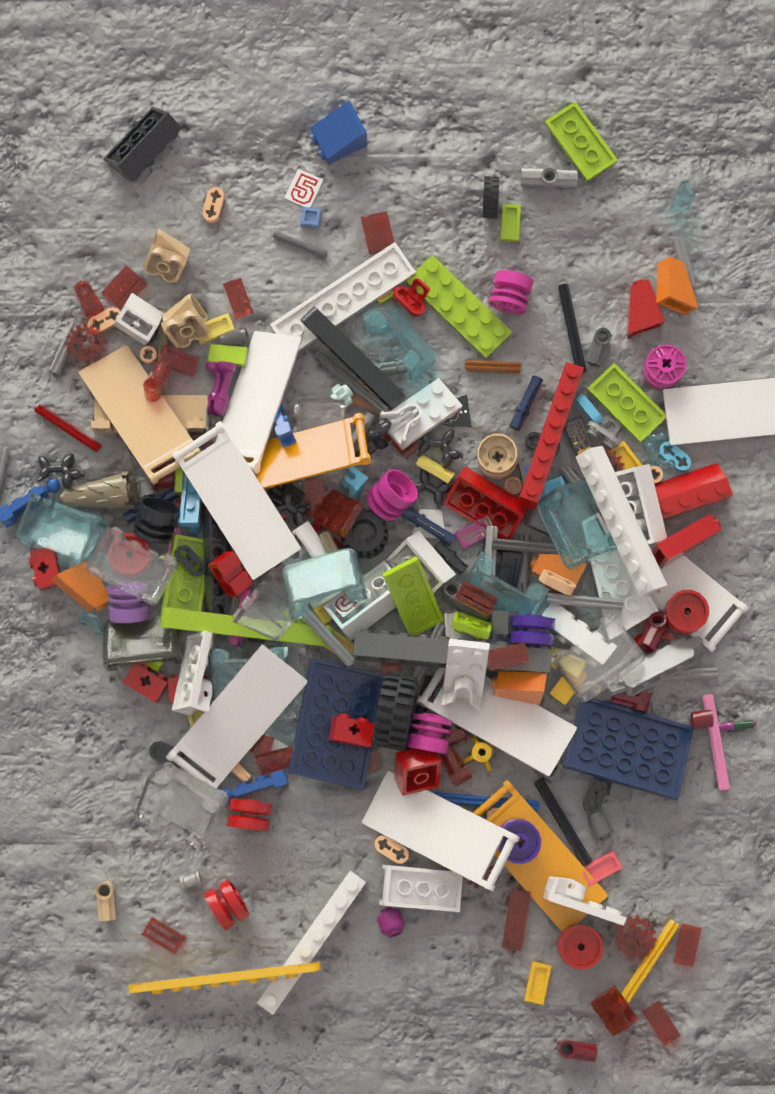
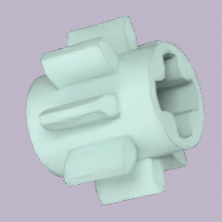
(342, 393)

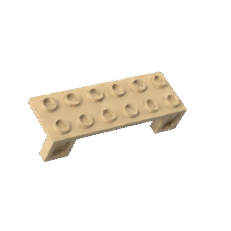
(187, 408)

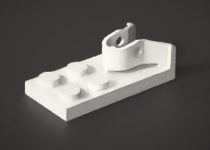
(421, 413)
(465, 672)
(191, 684)
(422, 888)
(558, 892)

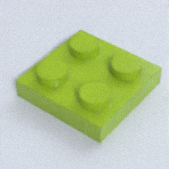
(466, 623)

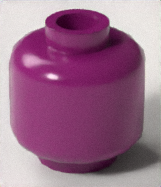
(391, 922)

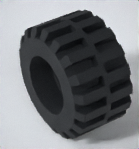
(375, 546)

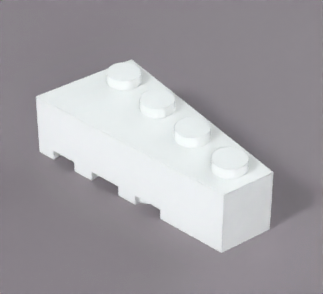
(566, 627)

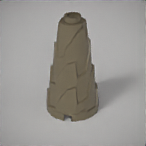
(110, 493)

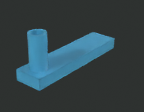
(190, 507)

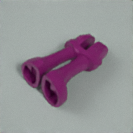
(219, 397)

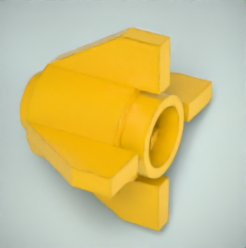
(474, 753)

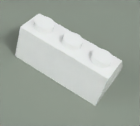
(434, 567)

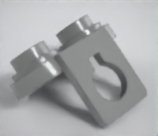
(598, 430)

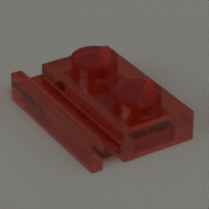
(377, 231)
(122, 286)

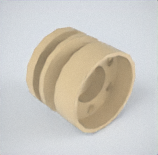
(503, 447)

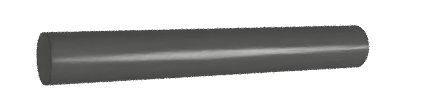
(300, 244)

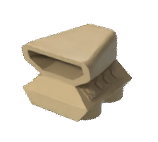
(166, 257)
(185, 322)

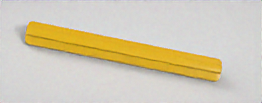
(650, 960)

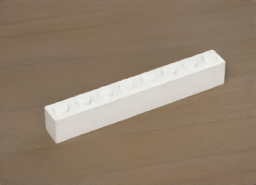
(621, 521)
(313, 939)

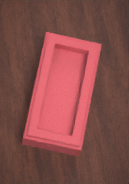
(602, 868)

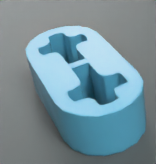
(588, 409)
(677, 452)

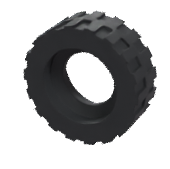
(490, 197)

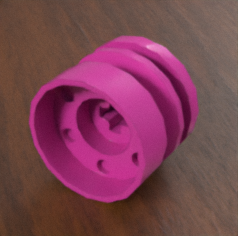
(510, 292)
(668, 377)
(392, 495)
(429, 733)

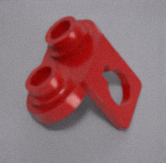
(410, 299)

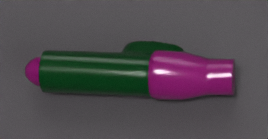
(736, 726)

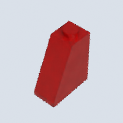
(643, 310)

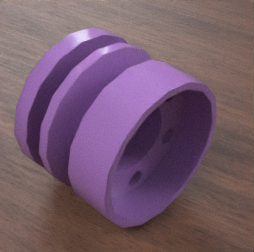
(126, 607)

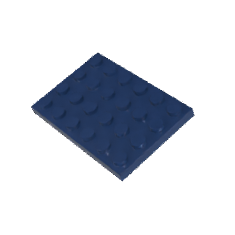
(328, 692)
(629, 748)

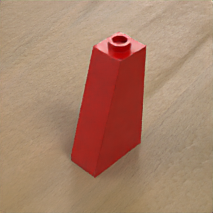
(685, 540)

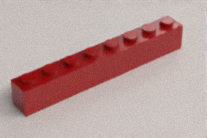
(550, 436)

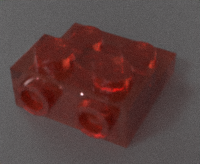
(337, 513)

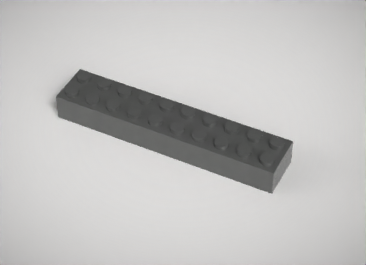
(433, 652)

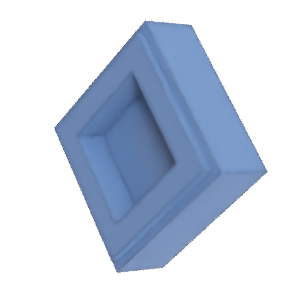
(310, 217)

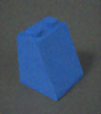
(339, 134)

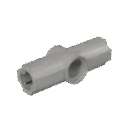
(561, 178)

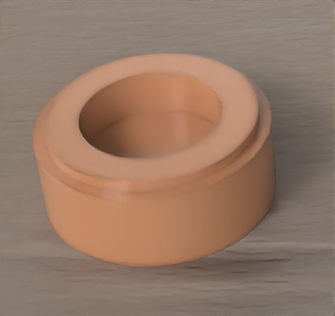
(513, 485)

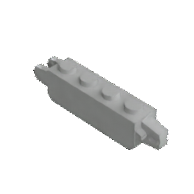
(658, 666)

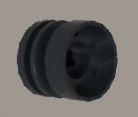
(156, 520)

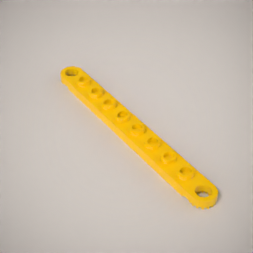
(232, 978)

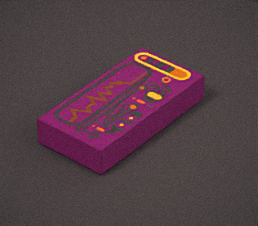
(473, 533)

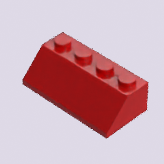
(692, 491)
(478, 498)

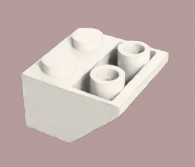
(138, 319)

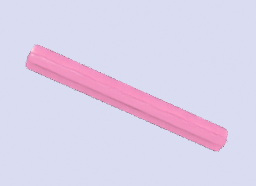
(716, 745)

